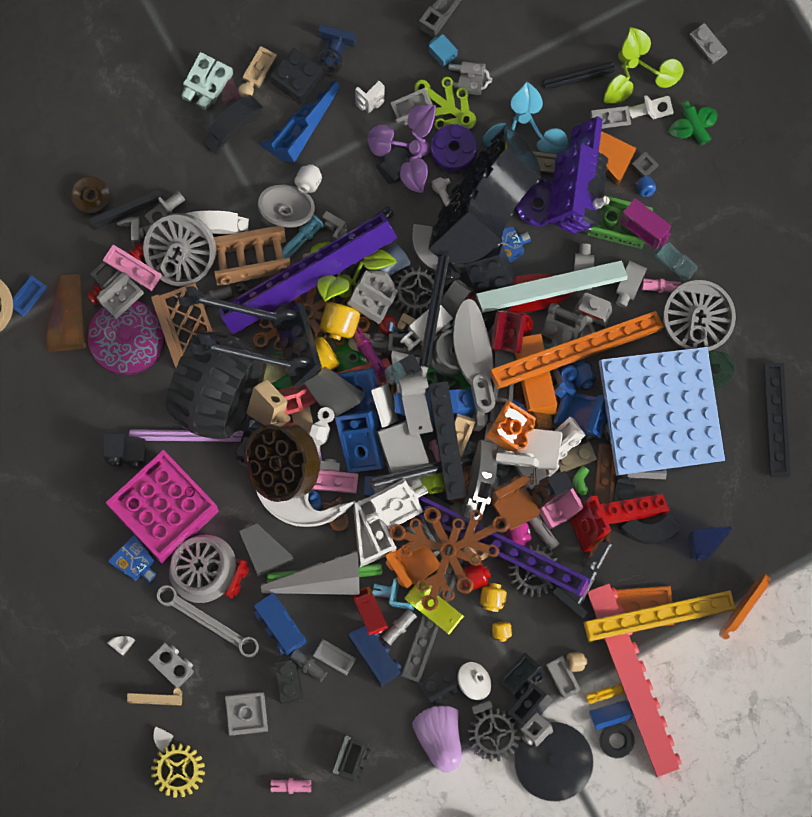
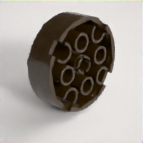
(282, 461)

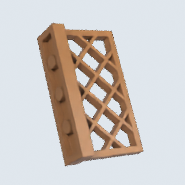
(168, 326)

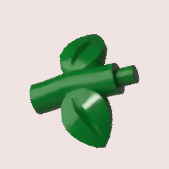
(694, 123)

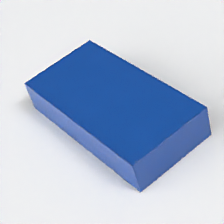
(28, 296)
(611, 714)

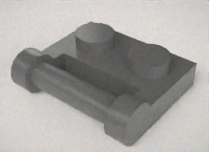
(560, 331)

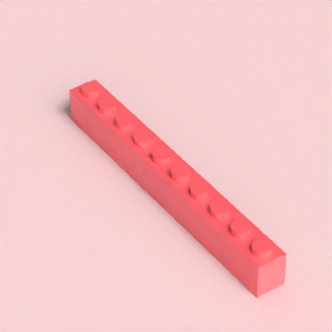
(636, 686)

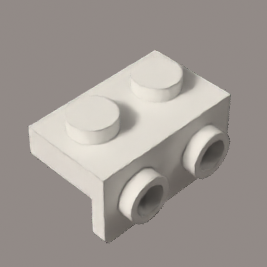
(371, 99)
(571, 436)

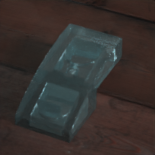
(676, 262)

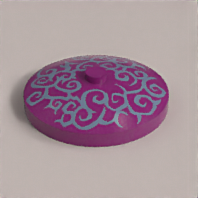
(126, 343)

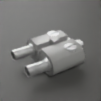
(471, 77)

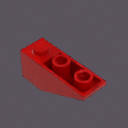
(369, 611)

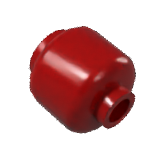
(478, 575)

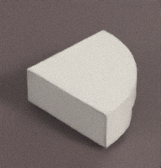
(121, 643)
(162, 738)

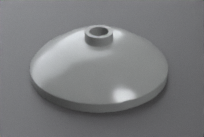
(286, 206)

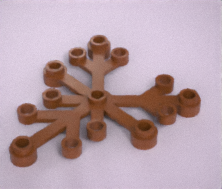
(314, 314)
(470, 539)

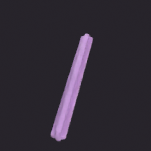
(178, 435)

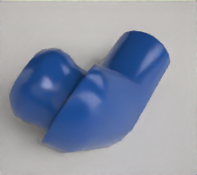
(315, 500)

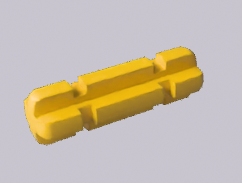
(605, 693)

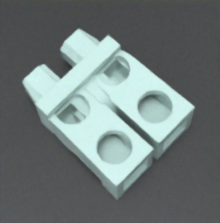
(206, 81)

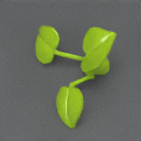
(637, 44)
(342, 284)

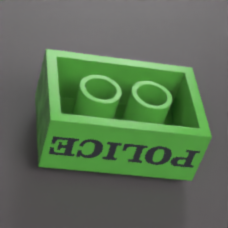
(610, 226)

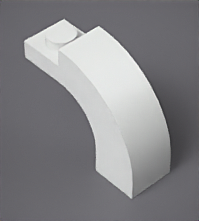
(221, 222)

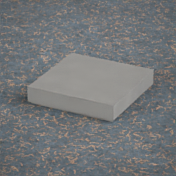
(246, 713)

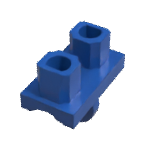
(563, 379)

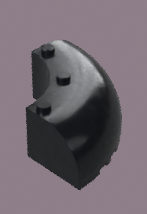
(485, 199)

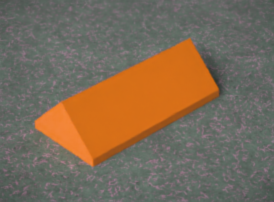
(537, 389)

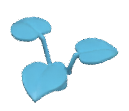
(525, 102)

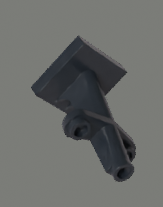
(592, 568)

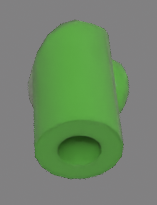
(578, 481)

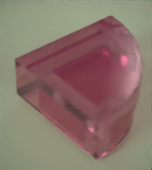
(230, 92)

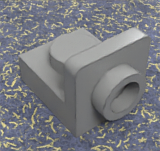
(333, 222)

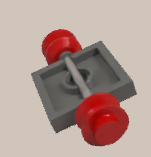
(105, 274)

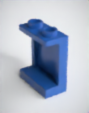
(586, 410)

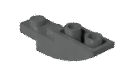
(505, 393)
(482, 479)

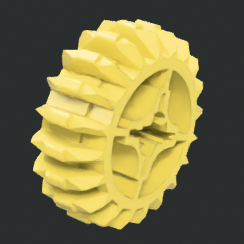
(171, 777)

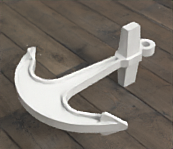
(298, 510)

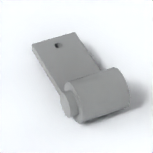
(415, 404)

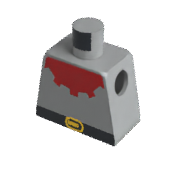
(594, 307)

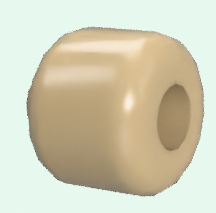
(576, 661)

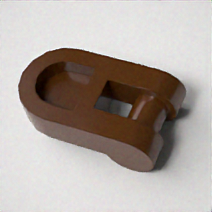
(340, 523)

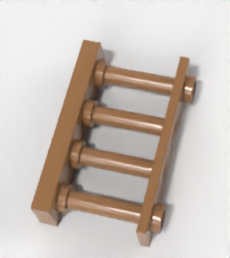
(247, 240)

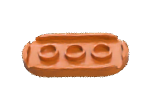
(745, 606)

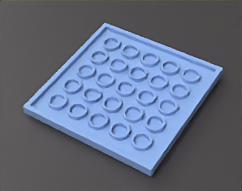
(661, 410)

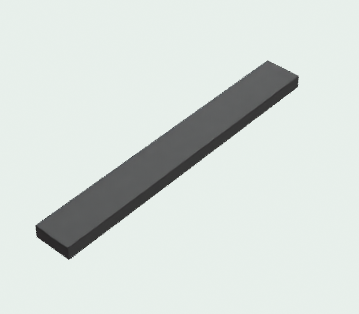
(426, 633)

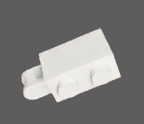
(418, 327)

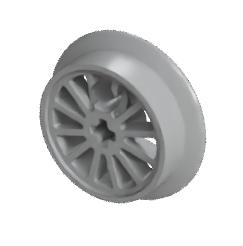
(222, 577)

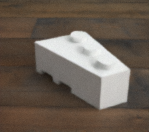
(371, 538)

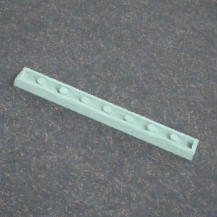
(551, 286)

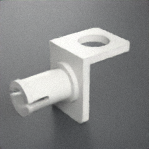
(650, 108)

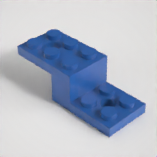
(359, 425)

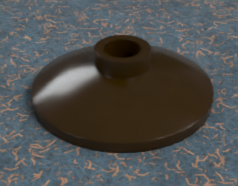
(88, 186)

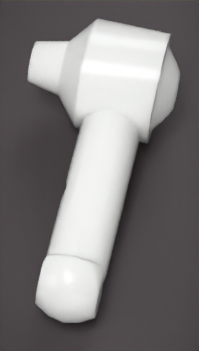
(439, 186)

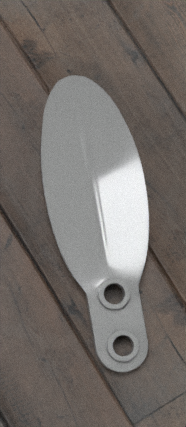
(474, 353)

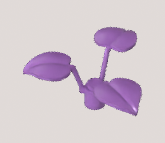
(420, 120)

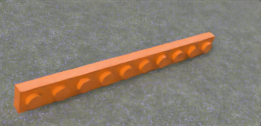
(576, 350)

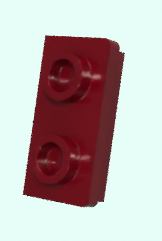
(508, 331)

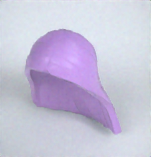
(439, 736)

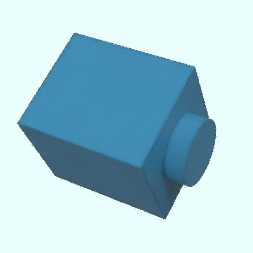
(442, 50)

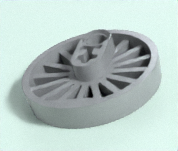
(187, 250)
(701, 288)

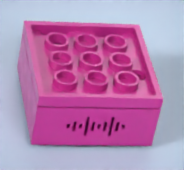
(162, 506)

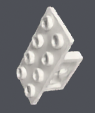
(540, 453)

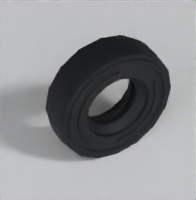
(613, 752)

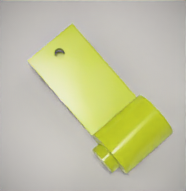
(444, 615)

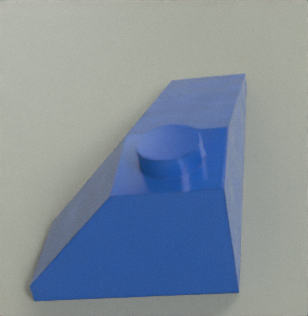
(461, 401)

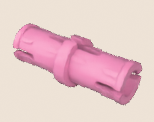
(659, 285)
(290, 785)

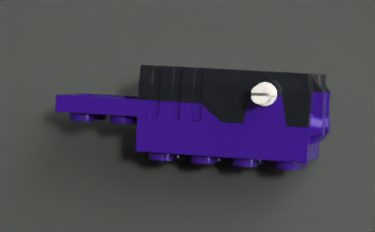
(579, 181)

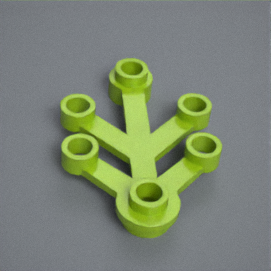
(449, 105)

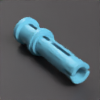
(306, 233)

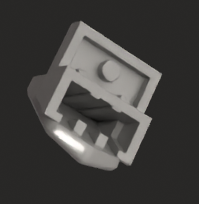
(373, 295)

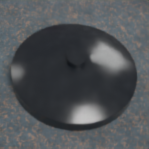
(556, 766)

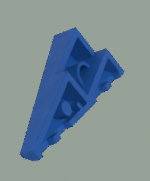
(299, 127)

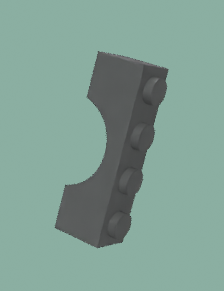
(436, 16)

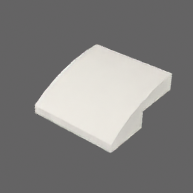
(385, 405)

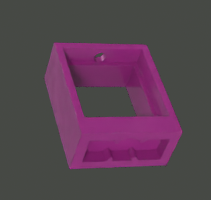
(646, 224)

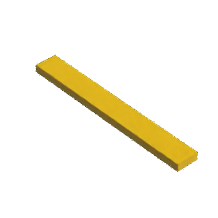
(659, 616)

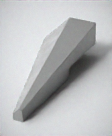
(332, 577)

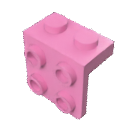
(561, 510)

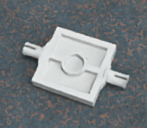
(396, 503)

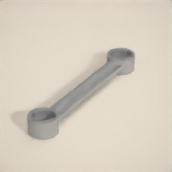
(207, 621)

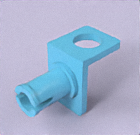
(391, 593)

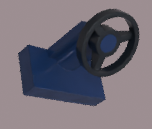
(334, 46)

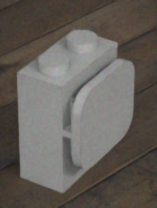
(401, 449)

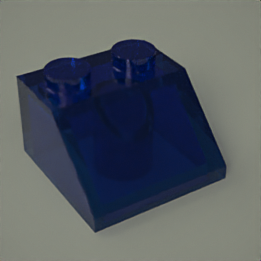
(705, 541)

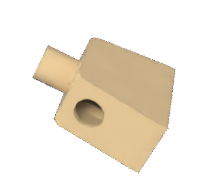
(267, 404)

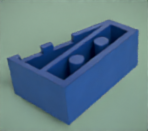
(279, 624)

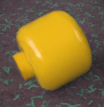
(501, 631)

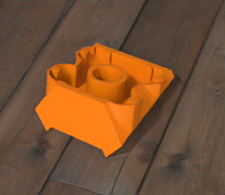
(511, 428)

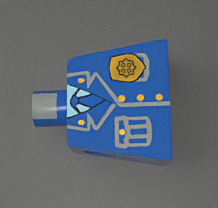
(513, 243)
(134, 561)

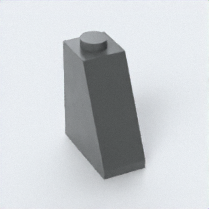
(333, 391)
(263, 549)

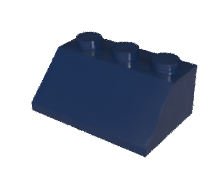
(375, 656)

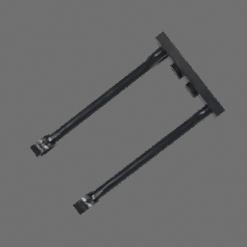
(292, 328)

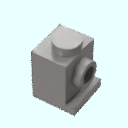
(536, 724)

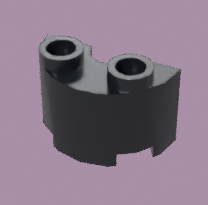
(392, 164)

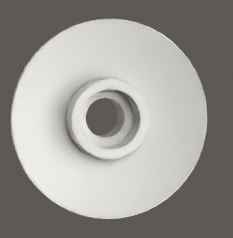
(474, 681)

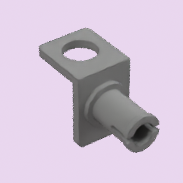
(165, 207)

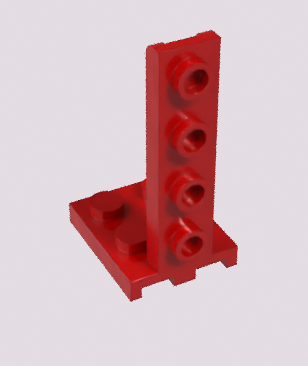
(594, 519)

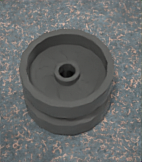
(443, 355)

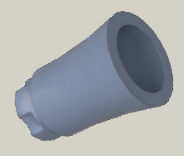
(401, 258)

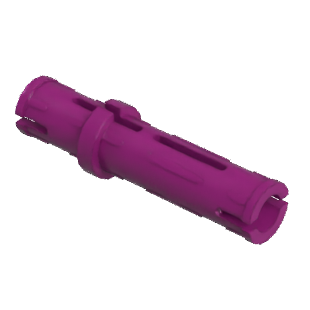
(364, 346)

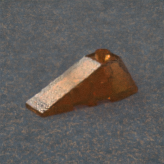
(66, 320)

